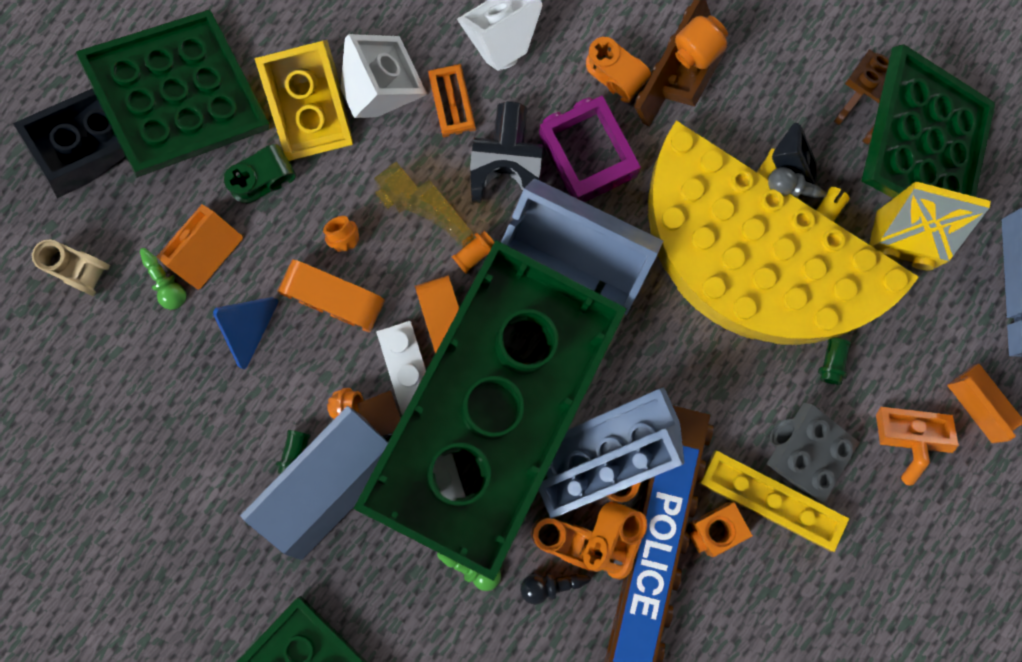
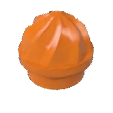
(341, 234)
(342, 399)

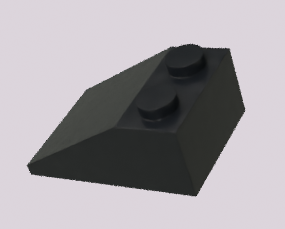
(70, 142)

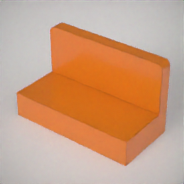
(200, 247)
(986, 404)

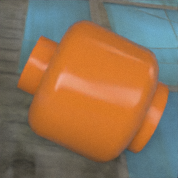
(701, 42)

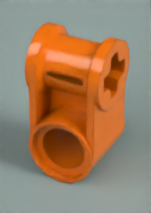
(619, 71)
(617, 537)
(568, 541)

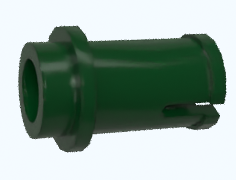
(835, 361)
(295, 444)

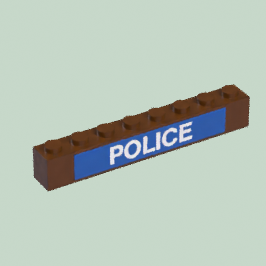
(646, 591)

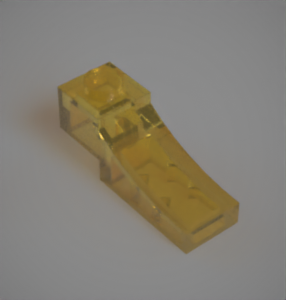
(400, 191)

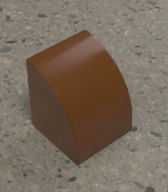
(381, 413)

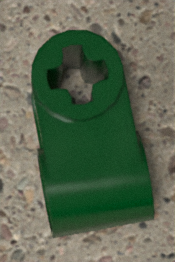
(262, 172)

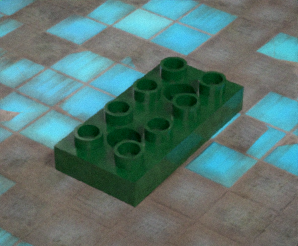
(493, 409)

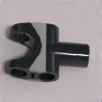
(505, 152)

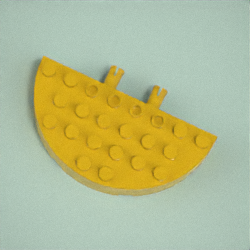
(762, 257)

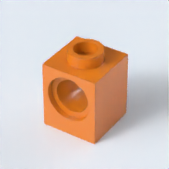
(735, 530)

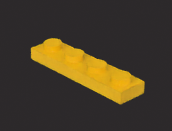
(774, 501)

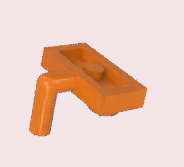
(917, 431)

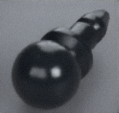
(537, 589)

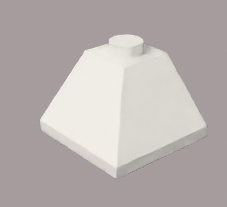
(502, 29)
(378, 75)

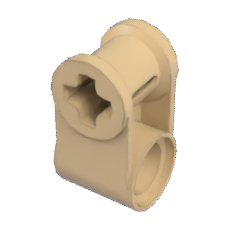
(74, 267)

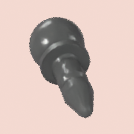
(788, 182)

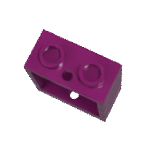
(604, 180)

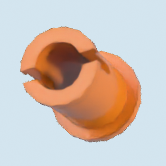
(474, 251)

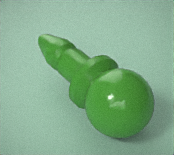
(169, 294)
(479, 580)

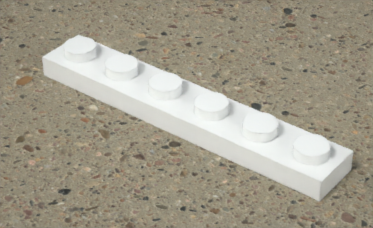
(406, 372)

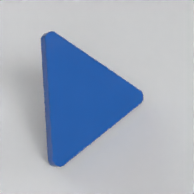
(244, 326)

